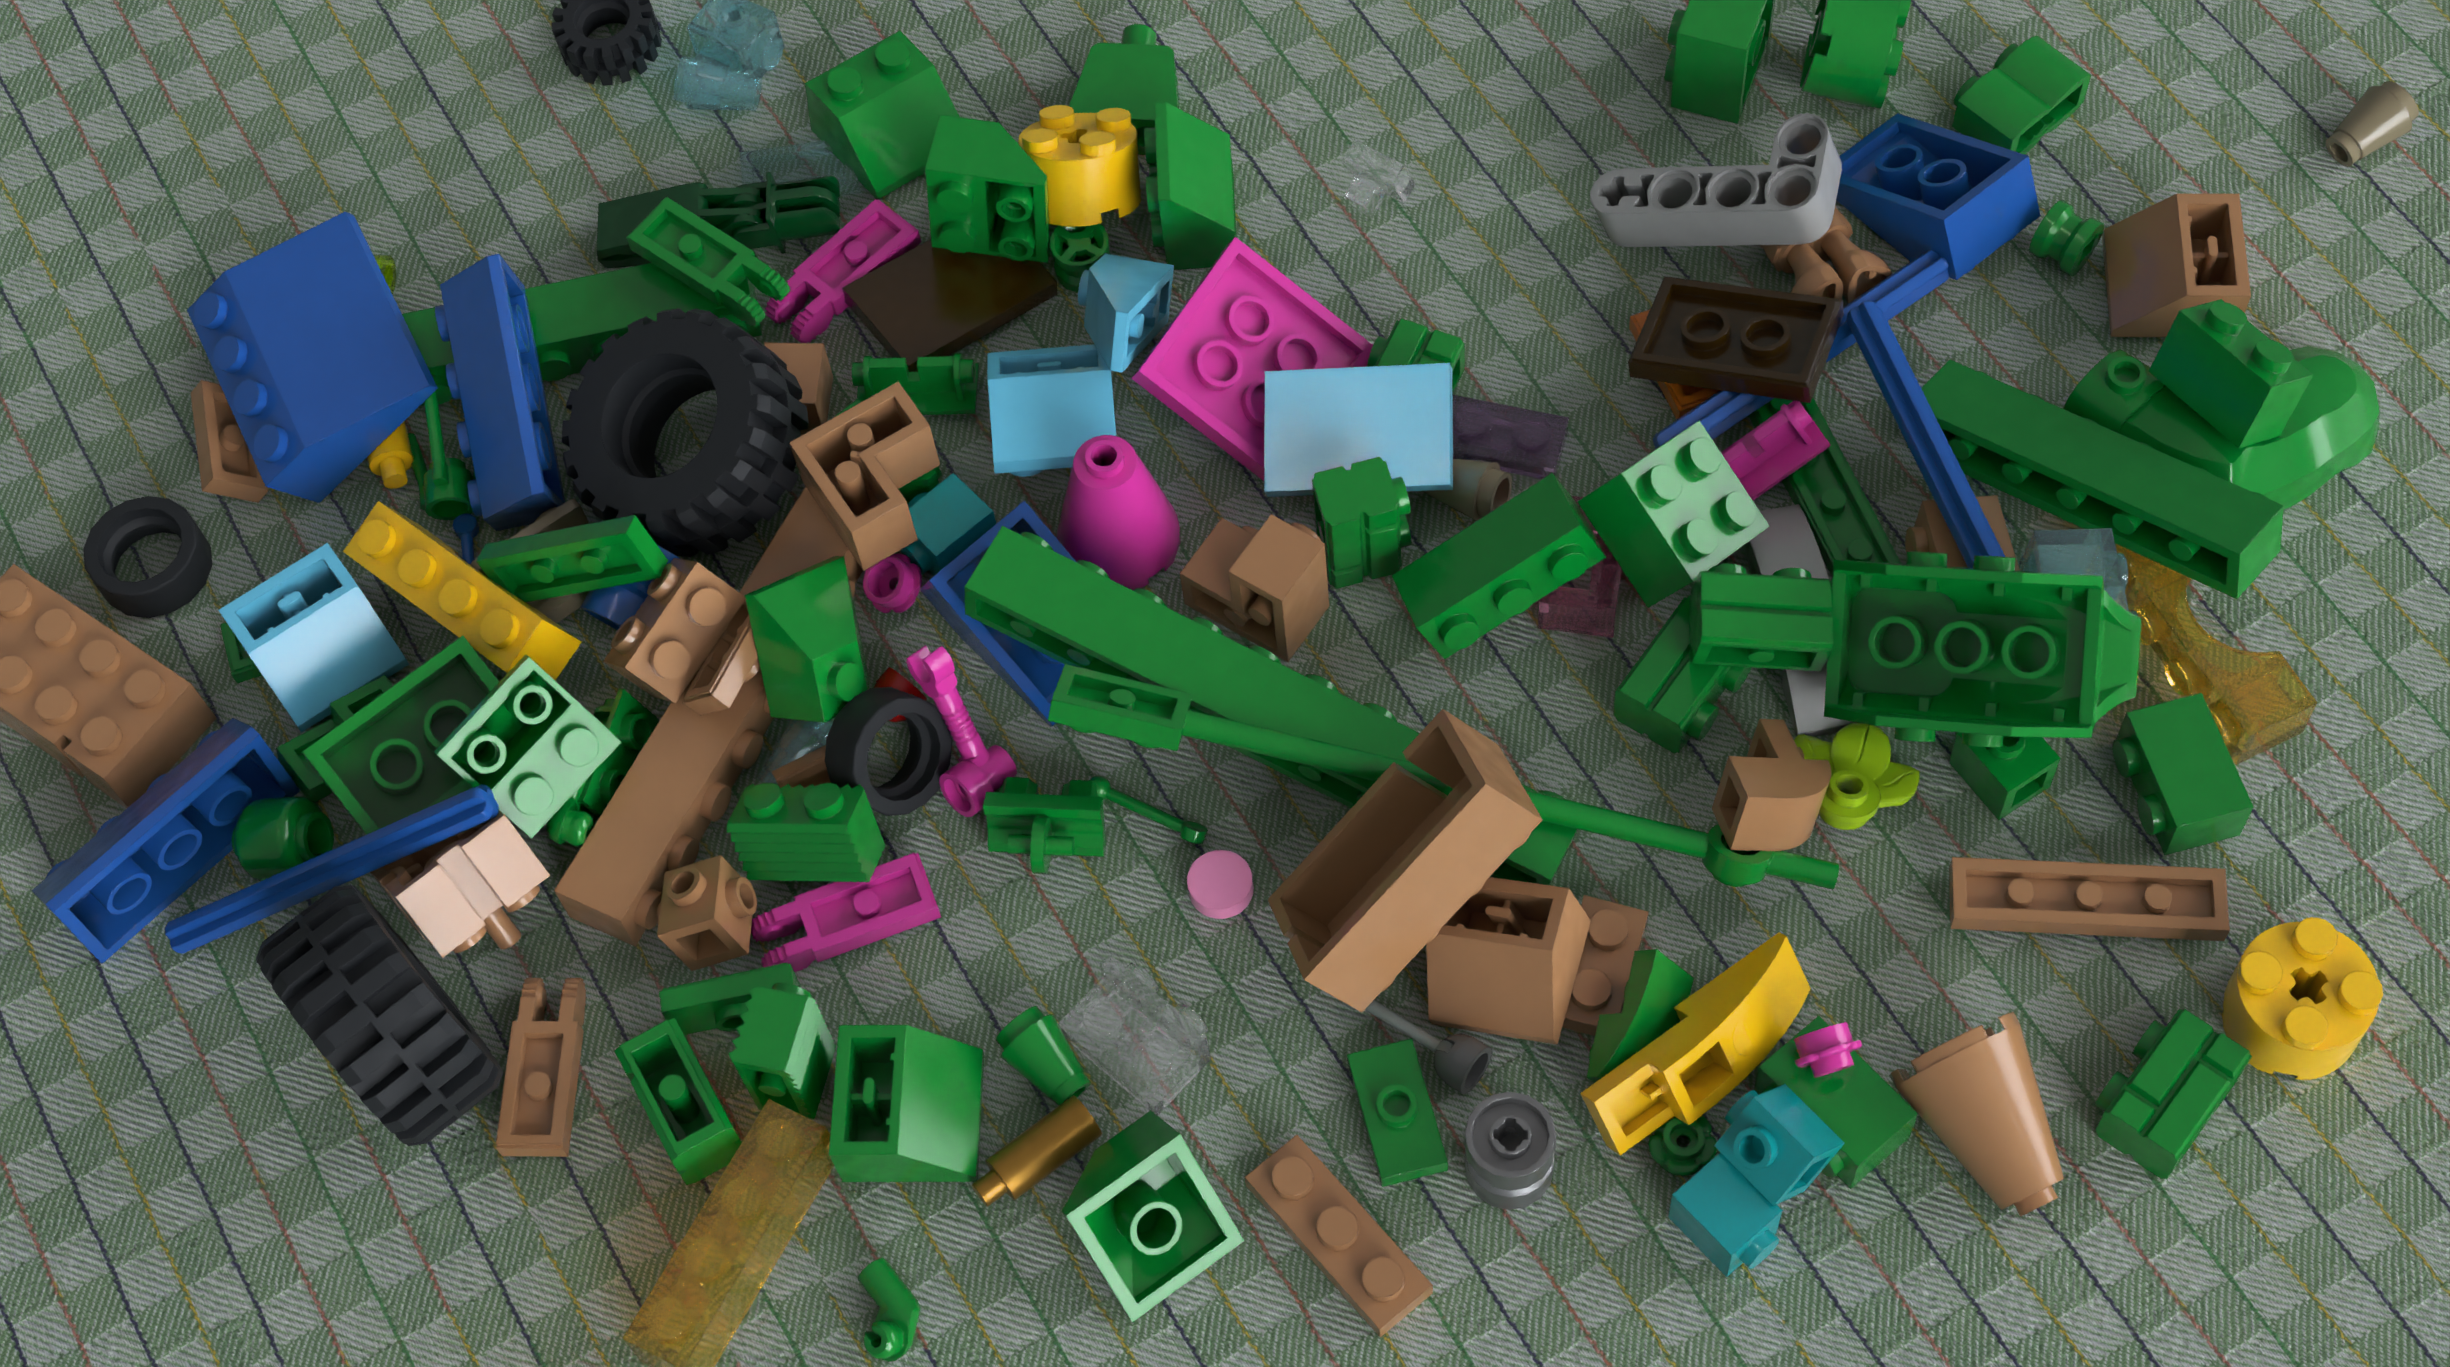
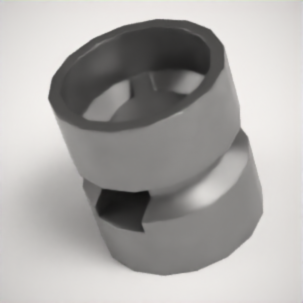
(1507, 1166)

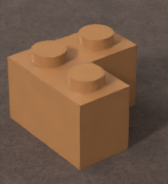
(860, 464)
(1260, 582)

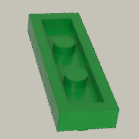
(574, 559)

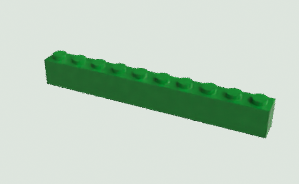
(1104, 627)

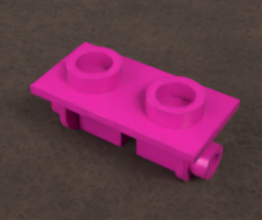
(1775, 449)

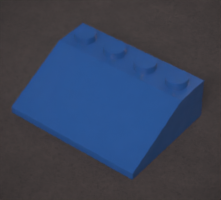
(312, 356)

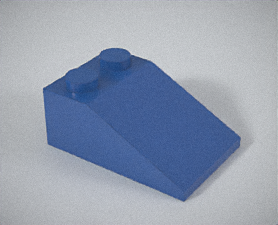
(1937, 191)
(1020, 666)

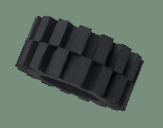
(612, 54)

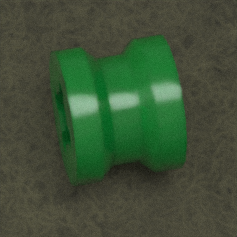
(2066, 238)
(1078, 244)

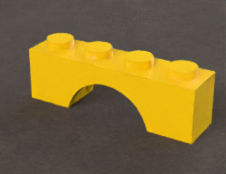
(458, 594)

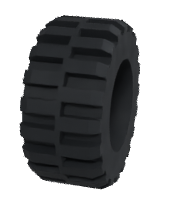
(635, 392)
(378, 1015)

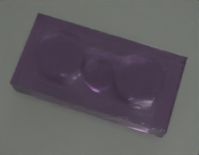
(1512, 436)

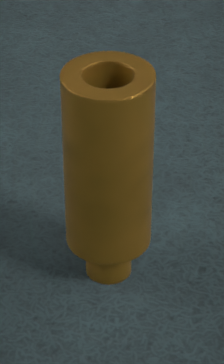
(1038, 1152)

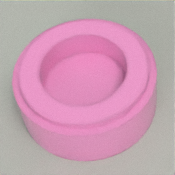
(1220, 884)

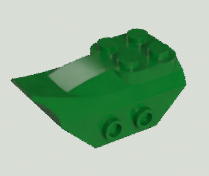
(1976, 649)

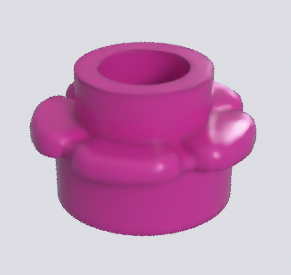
(882, 577)
(1827, 1049)

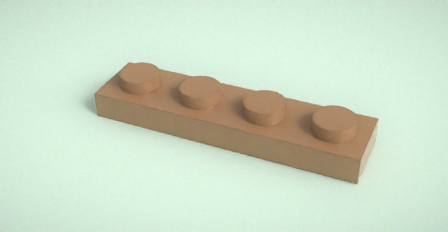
(2088, 899)

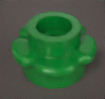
(1683, 1160)

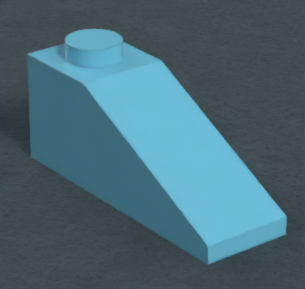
(1124, 305)

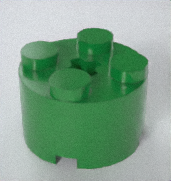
(1854, 50)

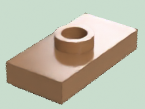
(725, 668)

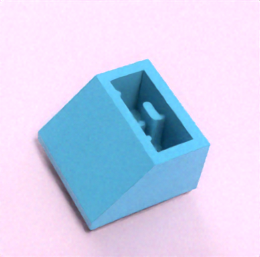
(1047, 406)
(313, 635)

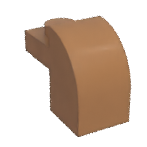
(1771, 794)

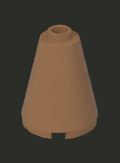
(1988, 1113)

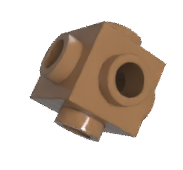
(706, 913)

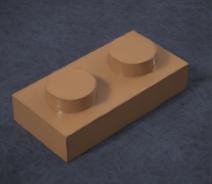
(222, 452)
(1604, 963)

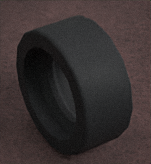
(127, 525)
(927, 756)

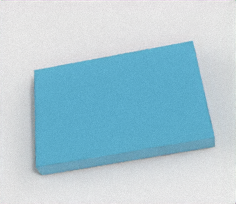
(1355, 415)

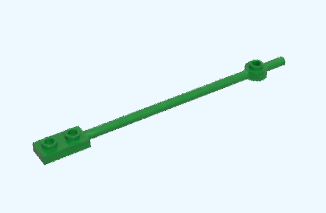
(1161, 716)

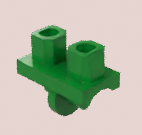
(1045, 823)

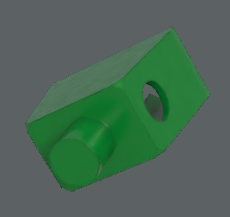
(1128, 77)

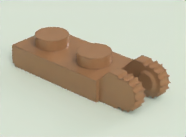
(542, 1073)

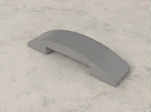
(1793, 545)

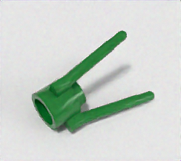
(443, 486)

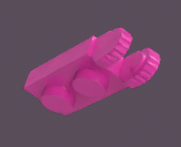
(855, 250)
(849, 914)

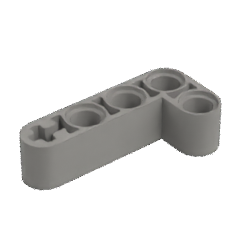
(1728, 205)

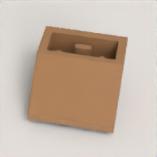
(2174, 259)
(1508, 961)

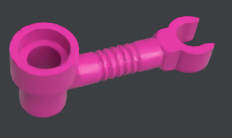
(978, 768)

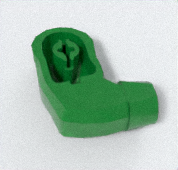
(2324, 436)

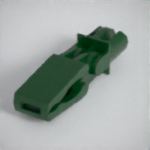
(750, 213)

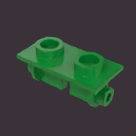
(938, 388)
(632, 726)

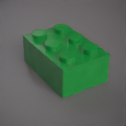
(384, 754)

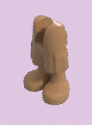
(1855, 267)

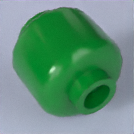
(280, 835)

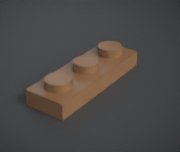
(1339, 1235)

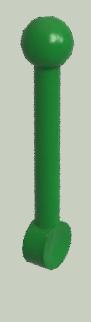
(1188, 830)

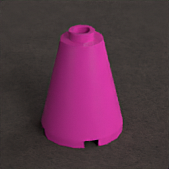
(1117, 514)

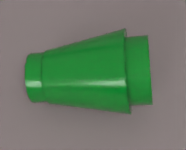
(1043, 1055)

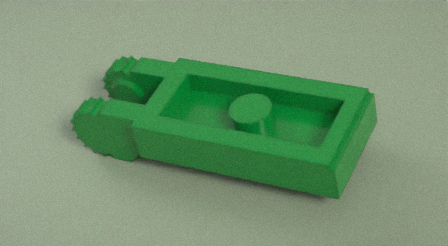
(705, 259)

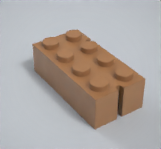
(92, 688)
(1403, 862)

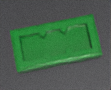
(719, 1000)
(1397, 1112)

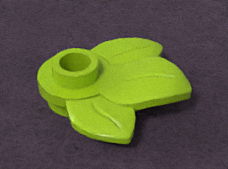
(1859, 775)

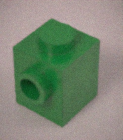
(2006, 774)

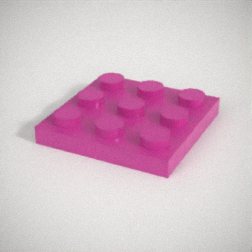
(1226, 337)

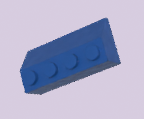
(500, 395)
(163, 840)

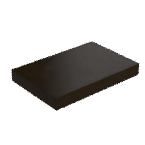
(944, 299)
(1736, 339)

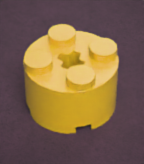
(1087, 163)
(2334, 994)

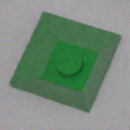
(809, 642)
(1148, 1215)

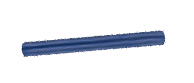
(1891, 295)
(1922, 433)
(332, 869)

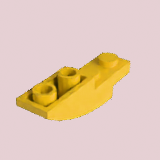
(1711, 1050)

